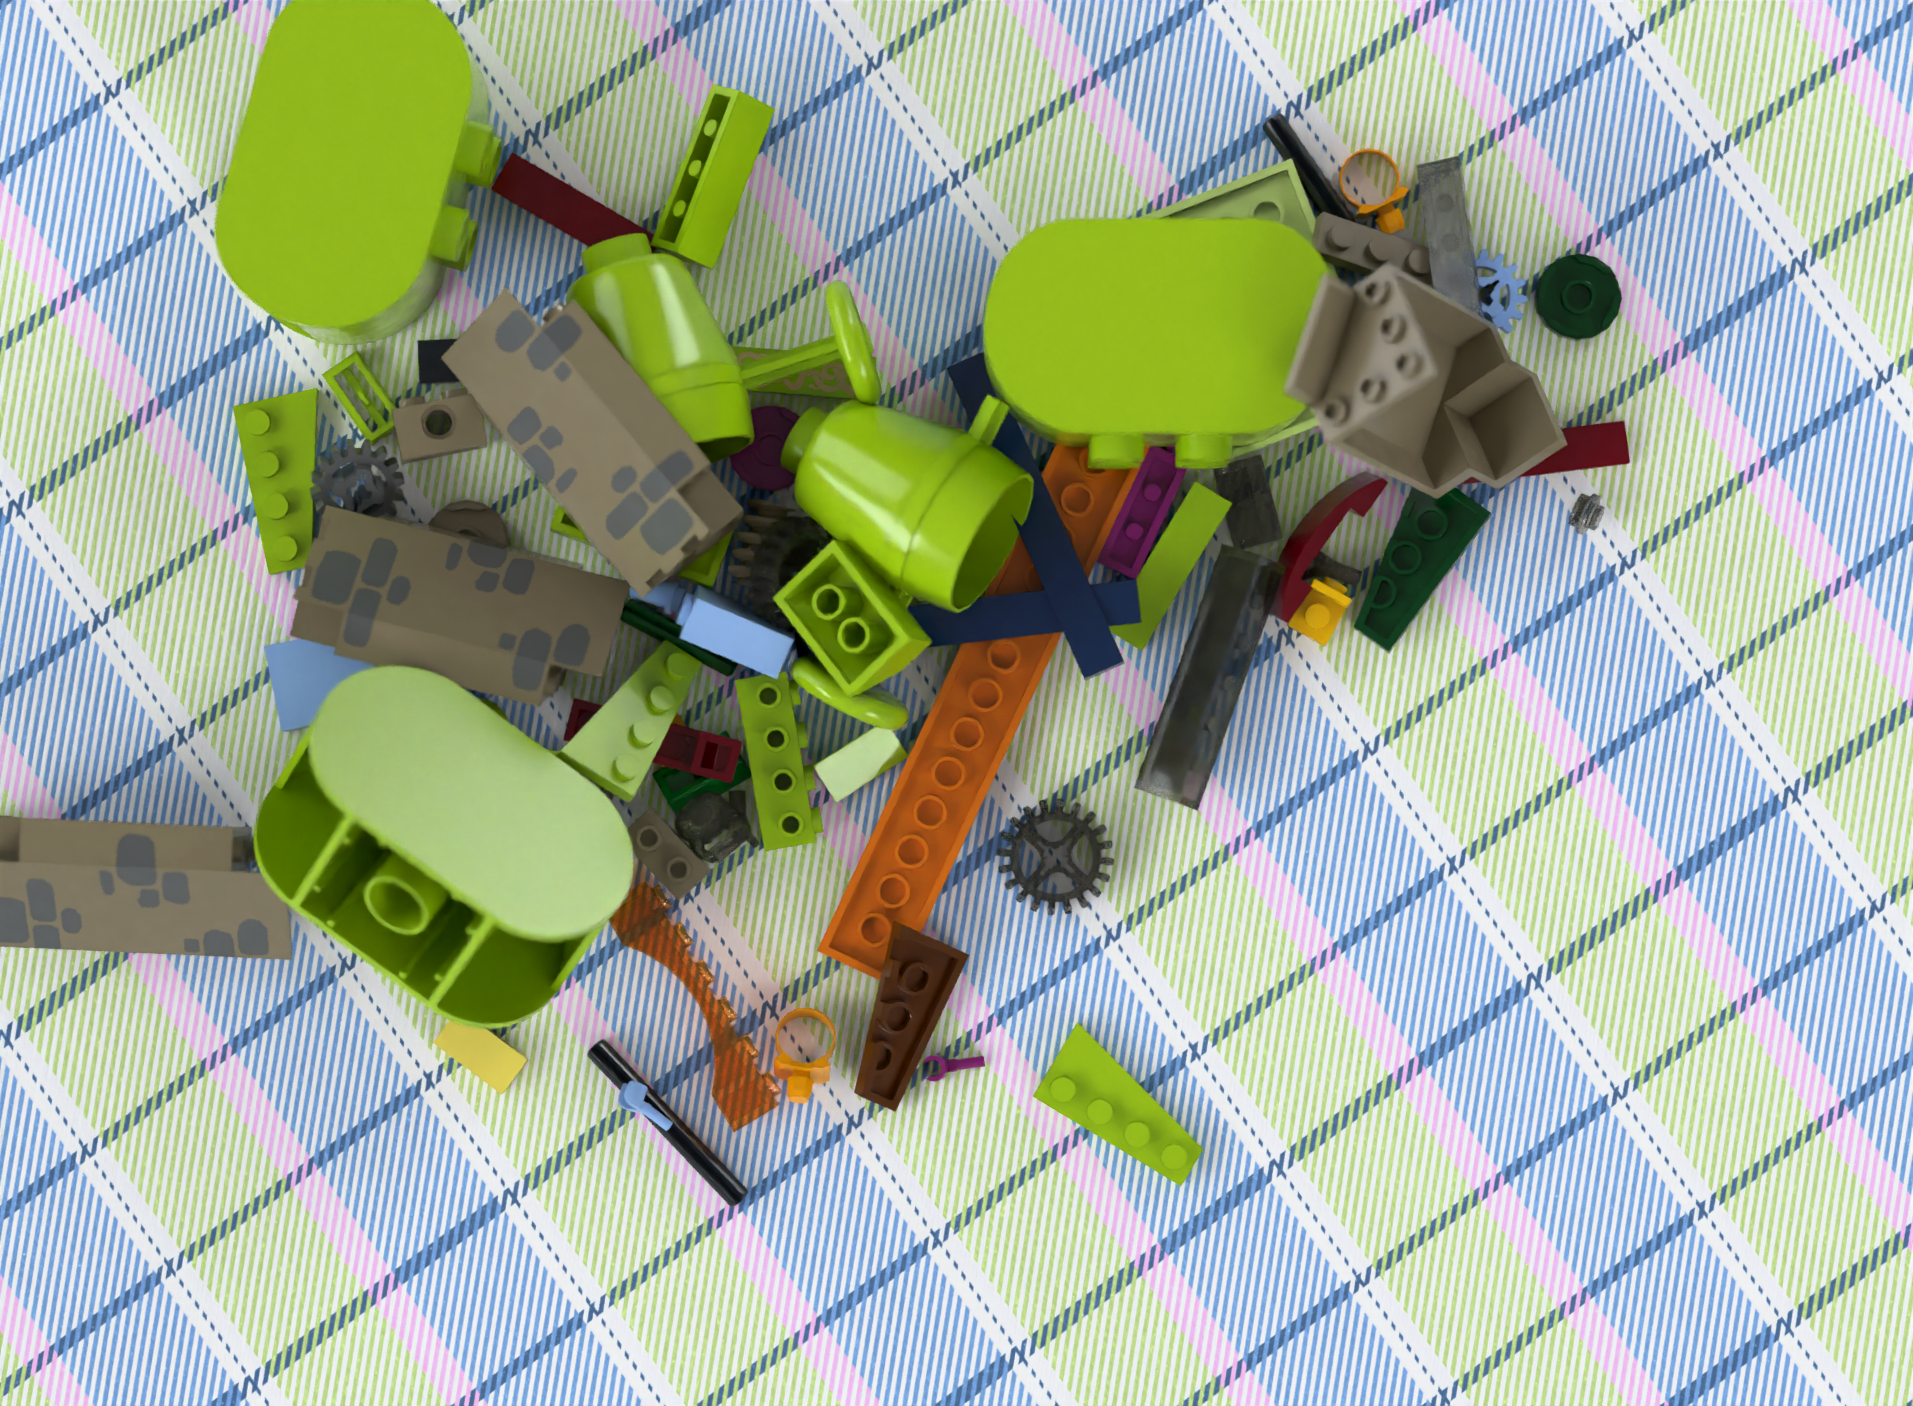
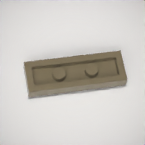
(1368, 249)

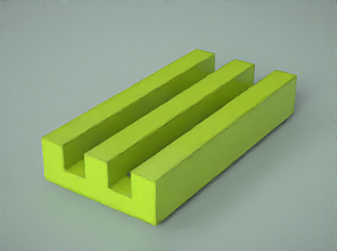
(343, 367)

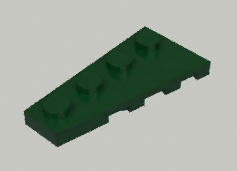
(1416, 561)

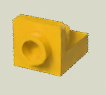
(1321, 610)

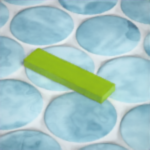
(1173, 560)

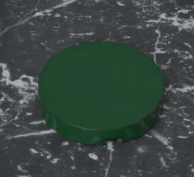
(1577, 297)

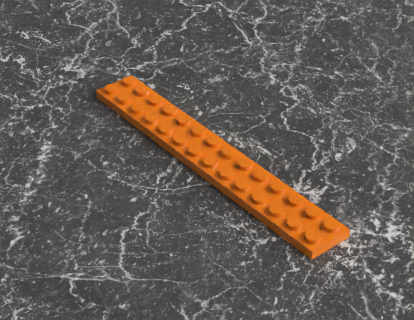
(965, 736)

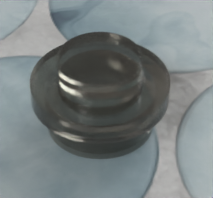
(1586, 513)

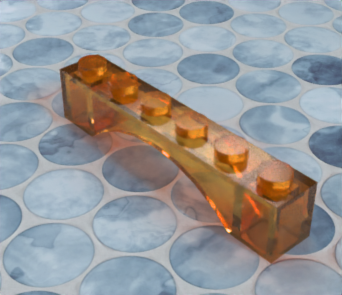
(738, 1083)

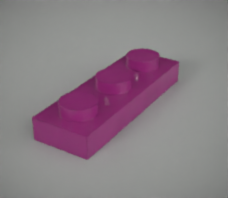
(1142, 513)

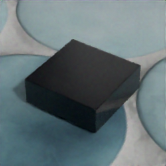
(431, 366)

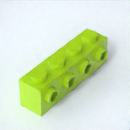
(713, 176)
(777, 761)

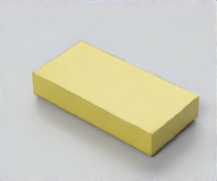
(482, 1054)

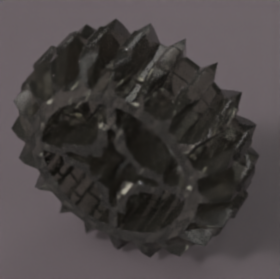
(782, 550)
(1076, 832)

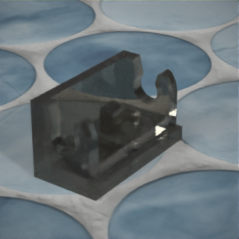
(1252, 515)

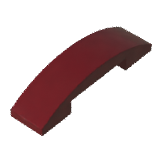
(1313, 532)
(681, 747)

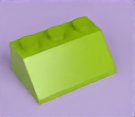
(851, 619)

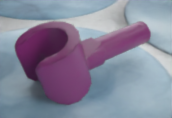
(953, 1065)

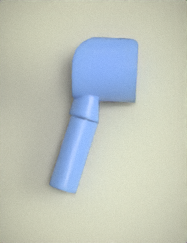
(632, 1099)

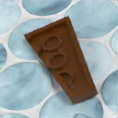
(907, 1007)

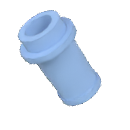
(664, 595)

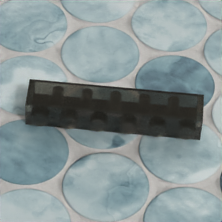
(1210, 676)

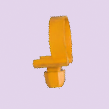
(1389, 218)
(803, 1075)

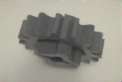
(374, 489)

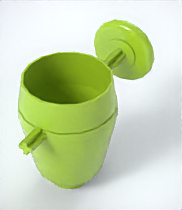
(679, 351)
(915, 506)

